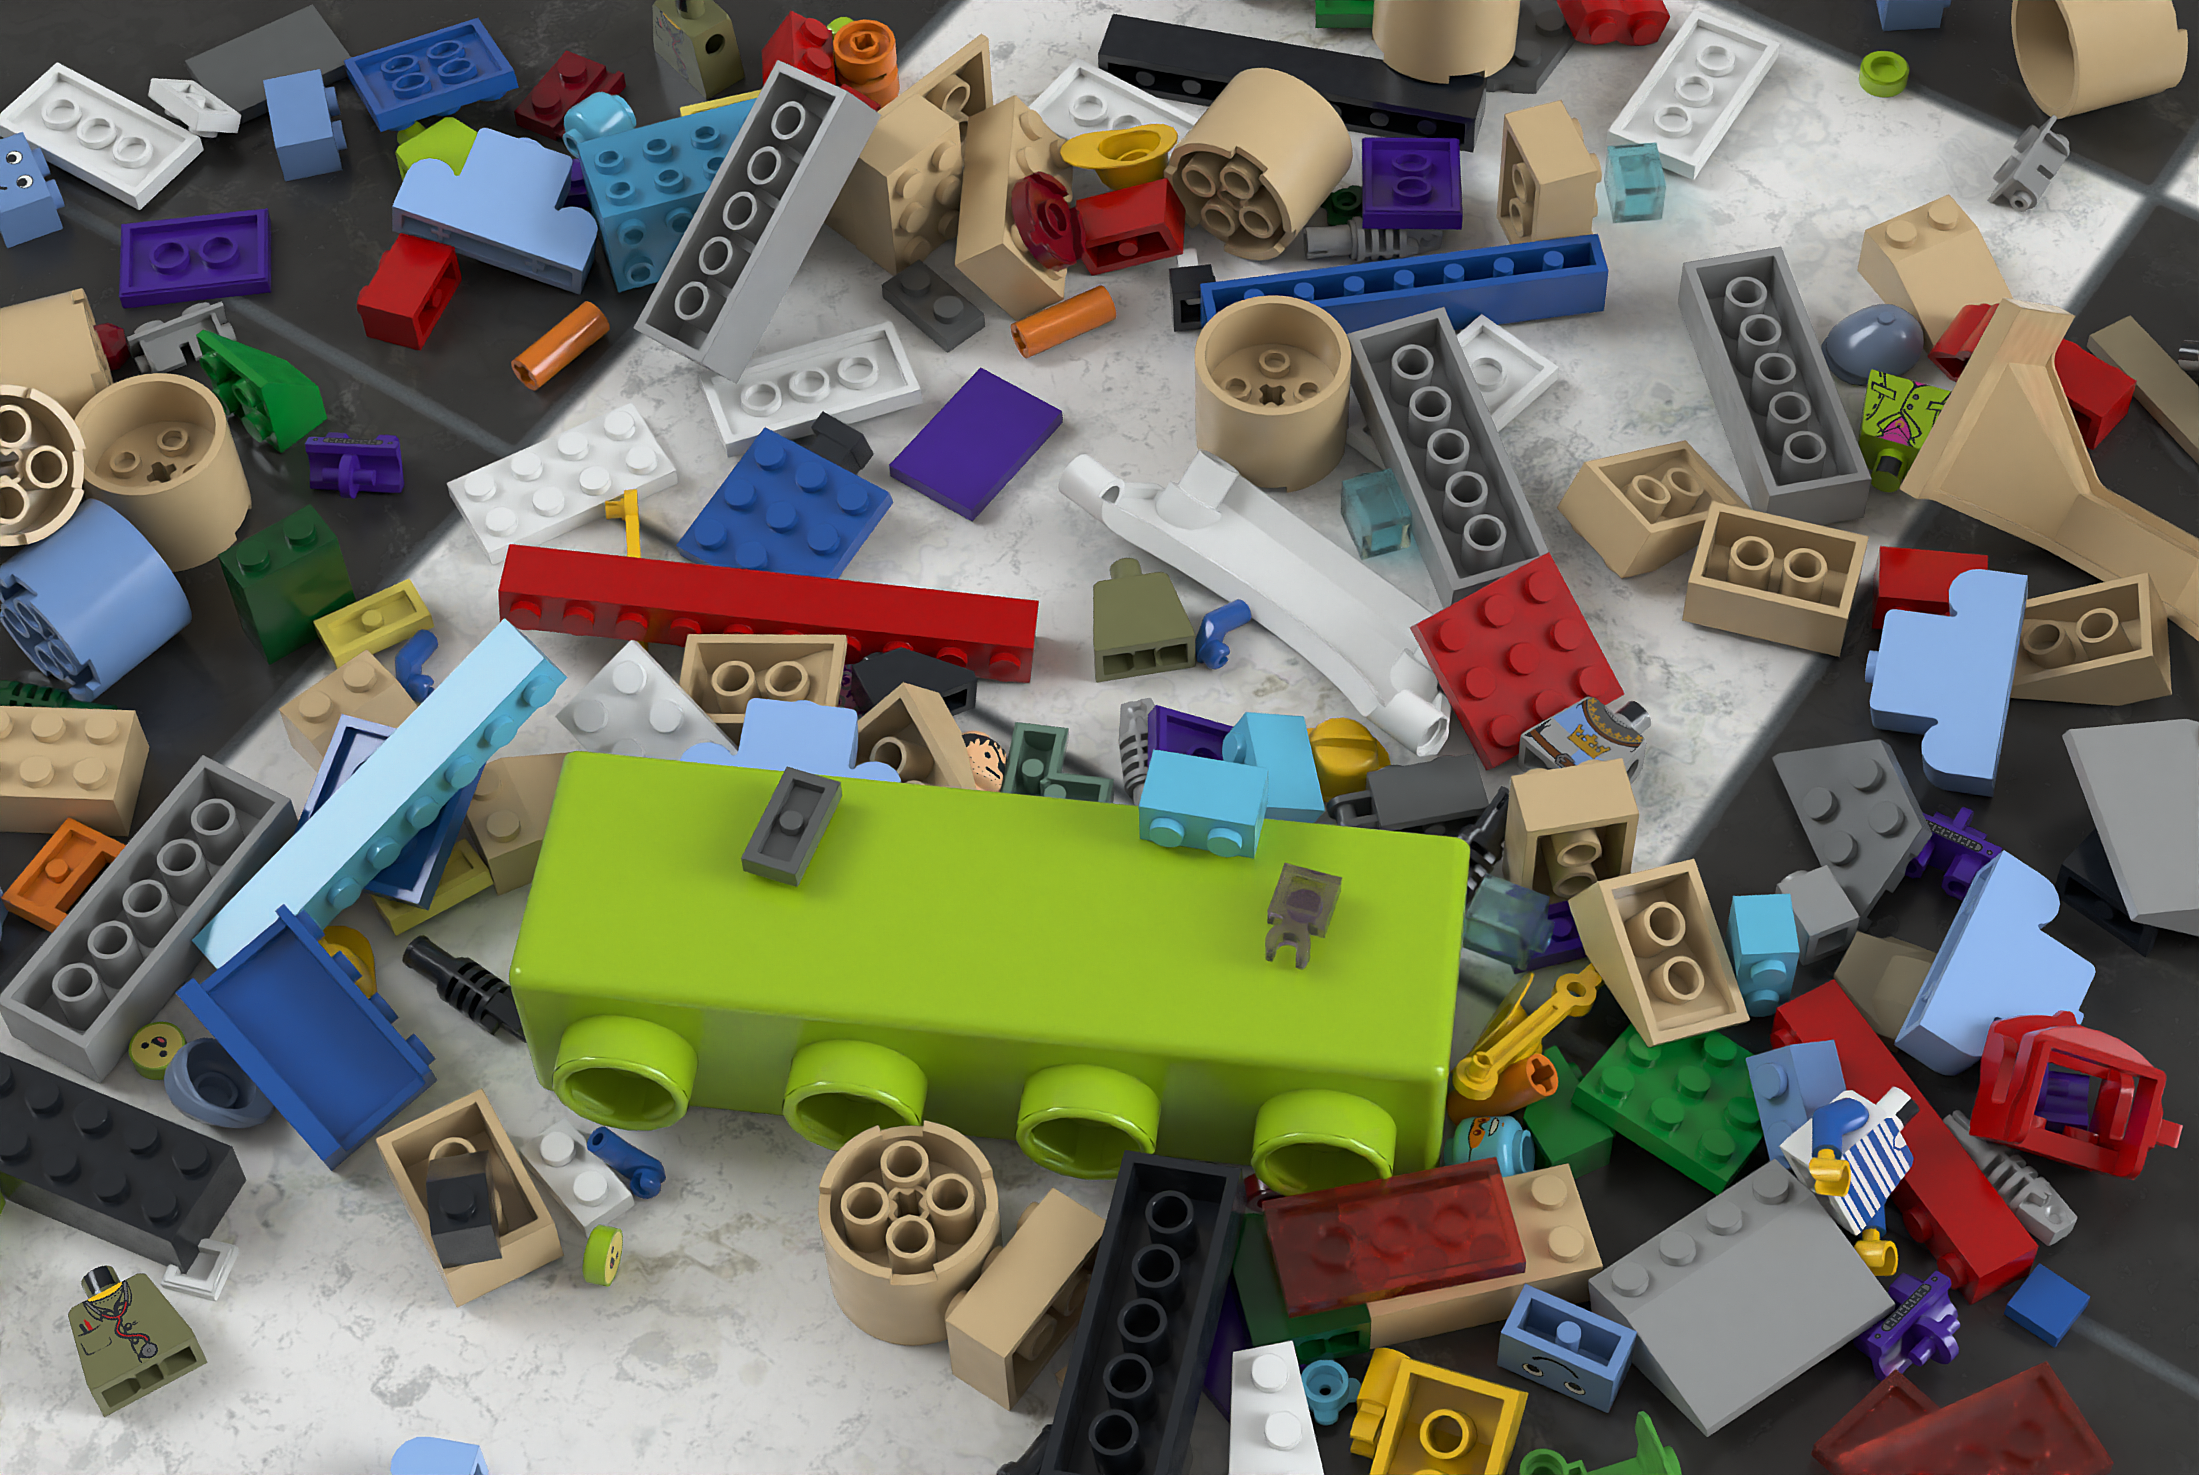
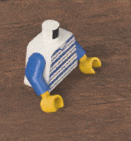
(1853, 1162)

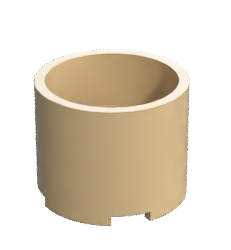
(1445, 36)
(2096, 51)
(1260, 162)
(54, 349)
(1273, 390)
(166, 465)
(38, 466)
(906, 1228)

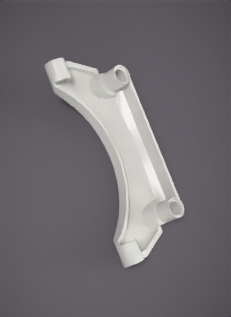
(1291, 579)

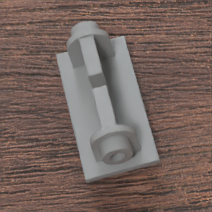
(2038, 151)
(162, 341)

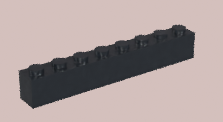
(1364, 91)

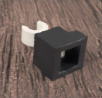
(1185, 290)
(840, 443)

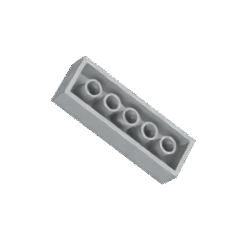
(757, 220)
(1773, 388)
(1443, 453)
(134, 928)

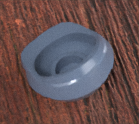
(1875, 339)
(214, 1088)

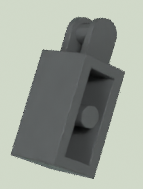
(1416, 798)

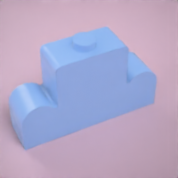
(502, 210)
(1953, 677)
(796, 736)
(1993, 968)

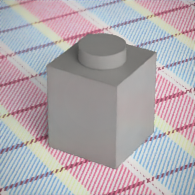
(1821, 913)

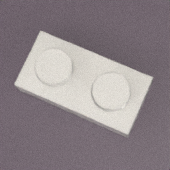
(194, 106)
(576, 1177)

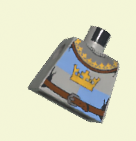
(1587, 733)

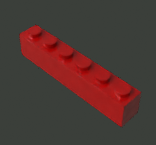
(1944, 1191)

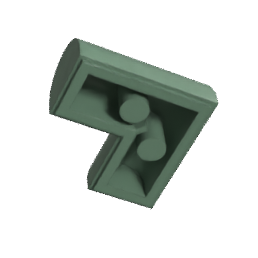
(1037, 765)

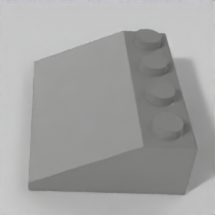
(2146, 811)
(1740, 1297)

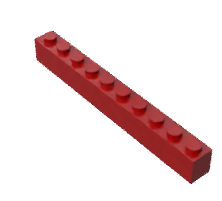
(671, 599)

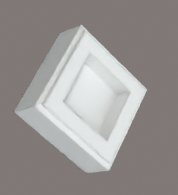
(206, 1273)

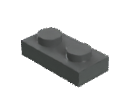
(933, 305)
(791, 826)

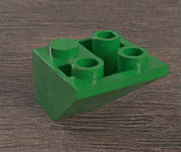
(261, 390)

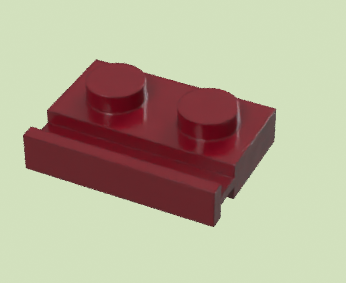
(562, 88)

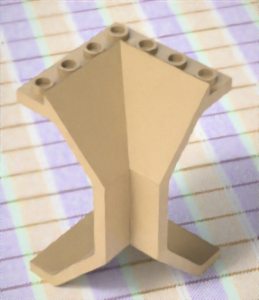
(2020, 464)

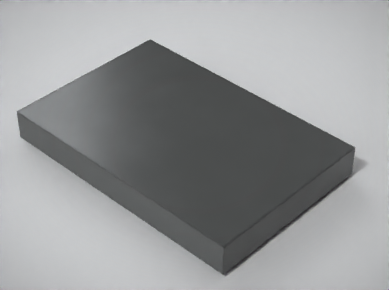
(279, 49)

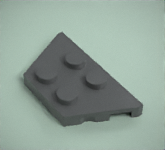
(1540, 46)
(1856, 816)

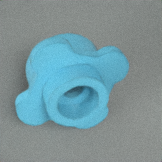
(1332, 1376)

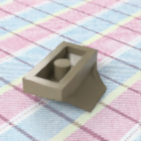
(1883, 981)

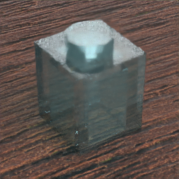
(1634, 182)
(1376, 513)
(1507, 922)

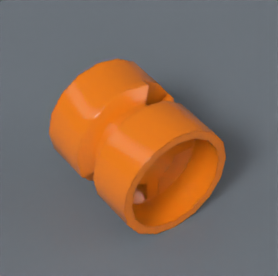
(867, 60)

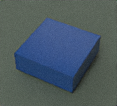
(2046, 1305)

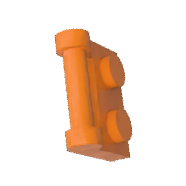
(60, 874)

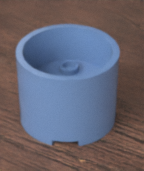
(91, 600)

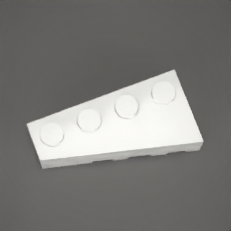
(1270, 1415)

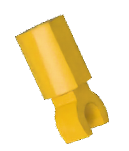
(1374, 1401)

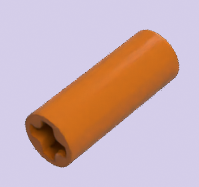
(1063, 321)
(560, 345)
(1516, 1088)

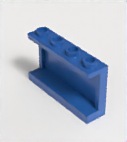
(311, 1037)

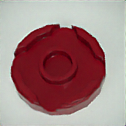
(1046, 222)

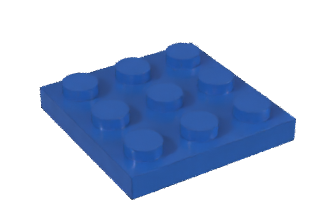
(430, 75)
(785, 513)
(421, 862)

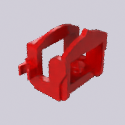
(2089, 1051)

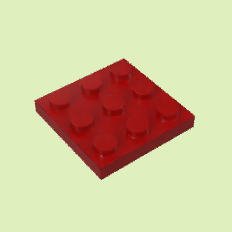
(1514, 657)

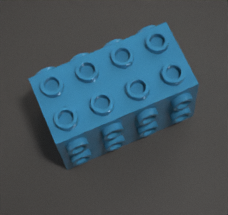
(650, 184)

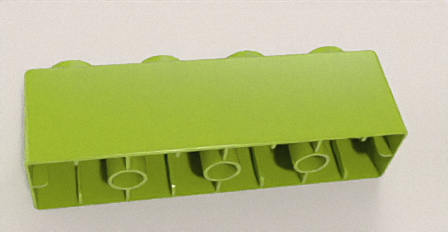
(989, 976)

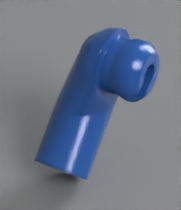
(1213, 629)
(409, 665)
(639, 1167)

